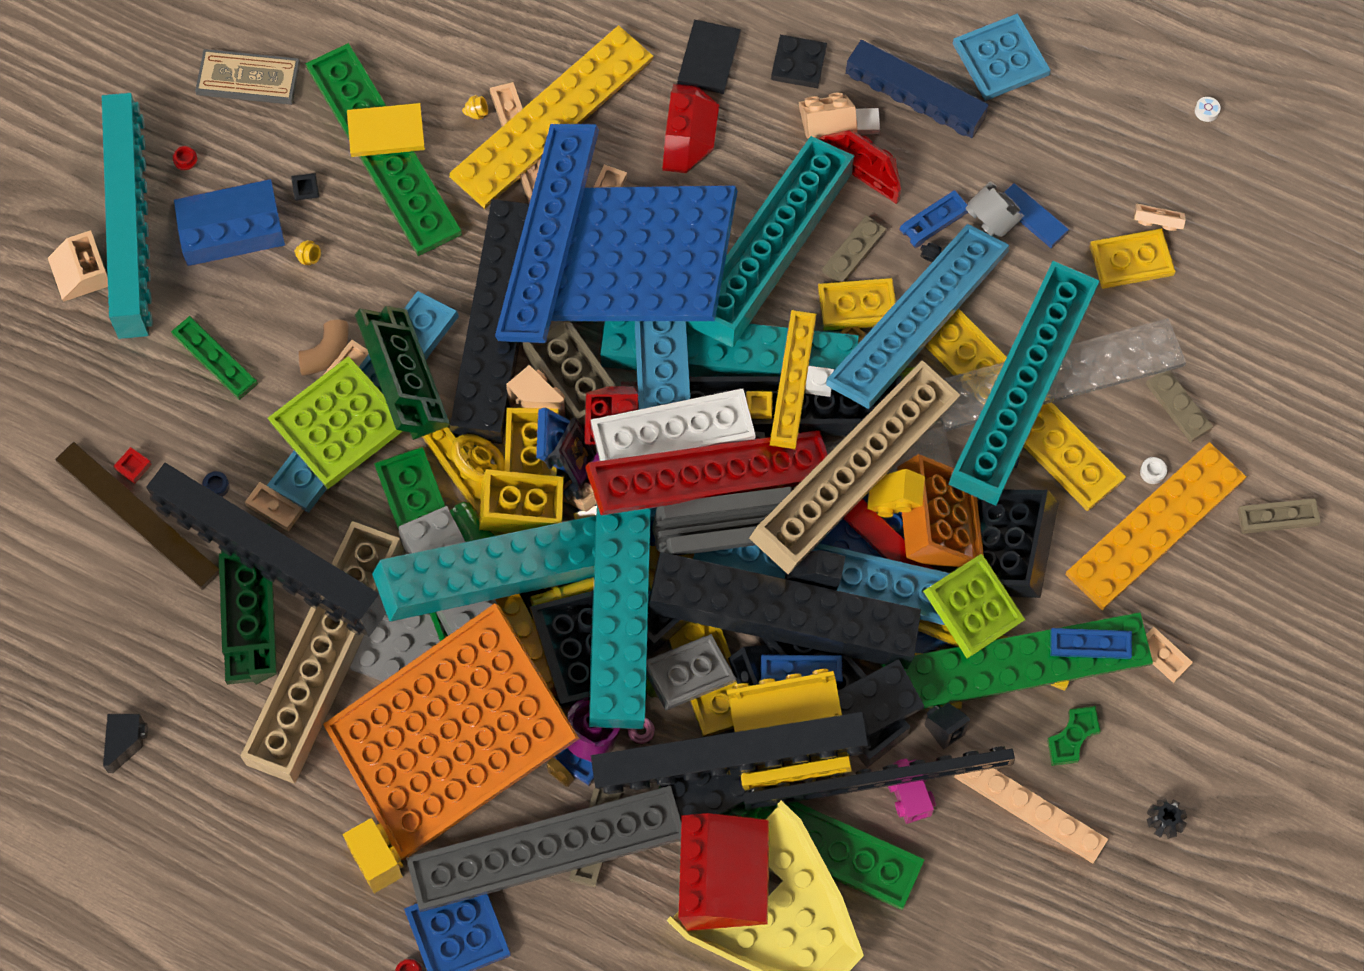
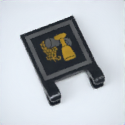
(574, 456)

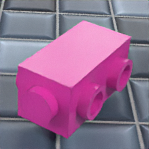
(912, 798)

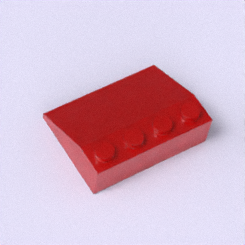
(723, 871)

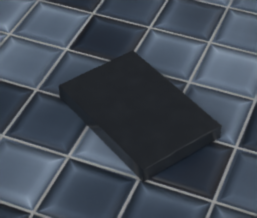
(709, 56)

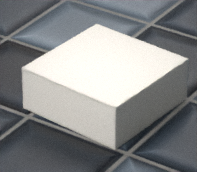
(868, 121)

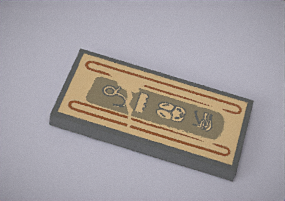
(247, 76)

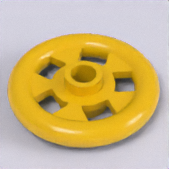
(478, 457)

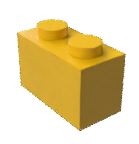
(897, 493)

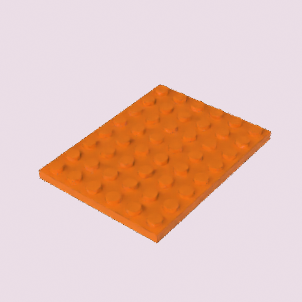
(450, 731)

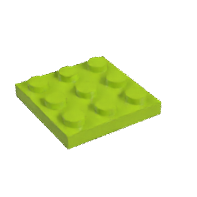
(974, 605)

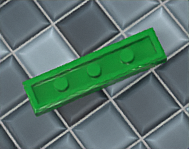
(214, 357)

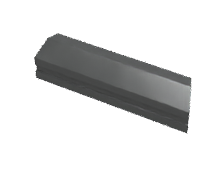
(713, 521)

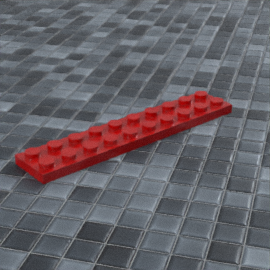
(702, 472)

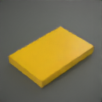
(385, 130)
(1132, 258)
(855, 303)

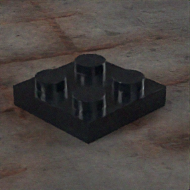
(799, 61)

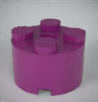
(591, 739)

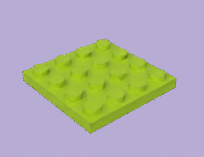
(336, 422)

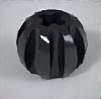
(1168, 827)

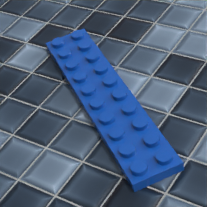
(547, 233)

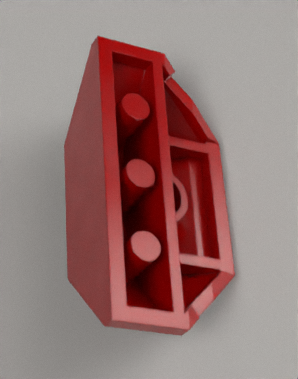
(689, 128)
(870, 164)

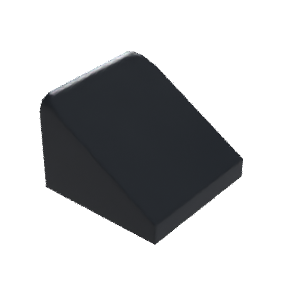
(305, 186)

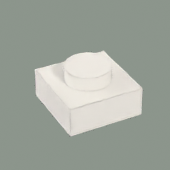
(817, 380)

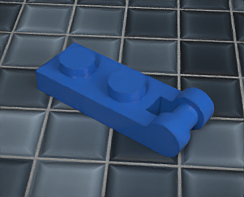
(934, 218)

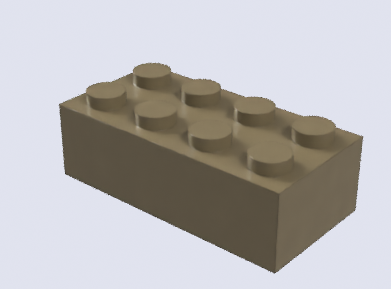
(568, 366)

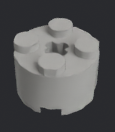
(995, 210)

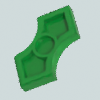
(1065, 746)

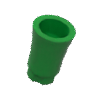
(468, 522)

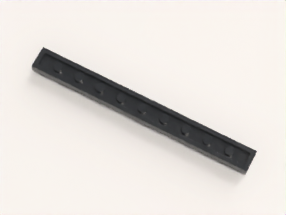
(888, 776)

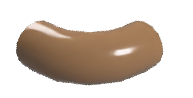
(329, 349)

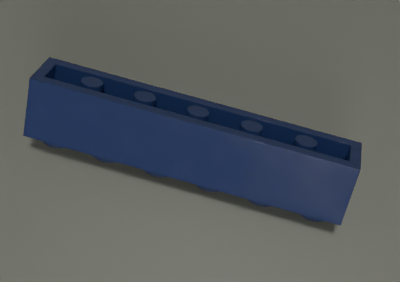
(916, 89)

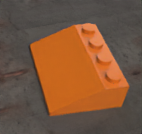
(947, 524)

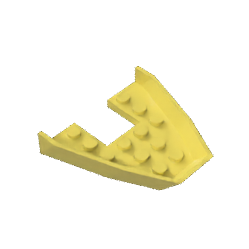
(805, 912)

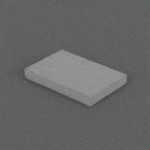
(688, 672)

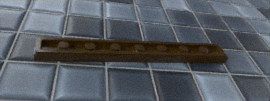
(137, 515)

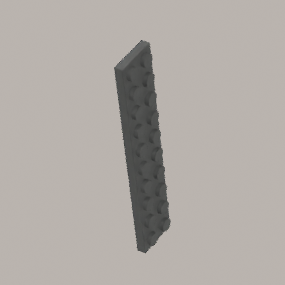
(544, 848)

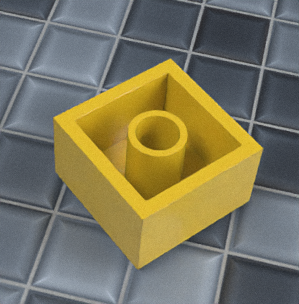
(371, 852)

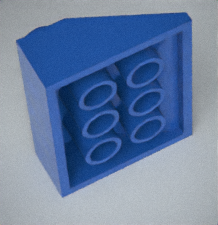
(228, 222)

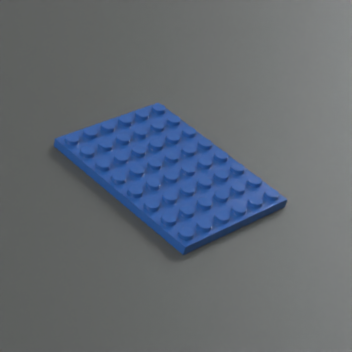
(647, 254)

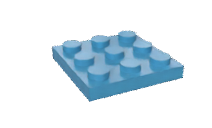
(1001, 57)

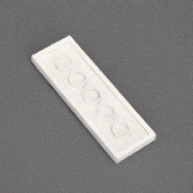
(675, 426)

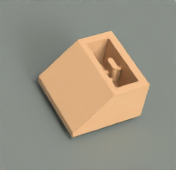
(828, 115)
(78, 266)
(531, 390)

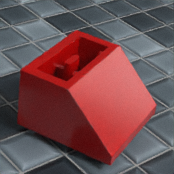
(608, 402)

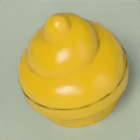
(476, 107)
(308, 252)

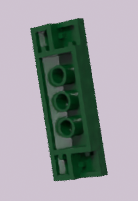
(402, 371)
(246, 622)

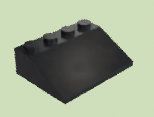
(1018, 538)
(566, 641)

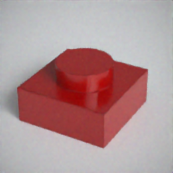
(132, 465)

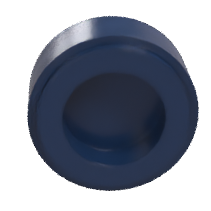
(216, 482)

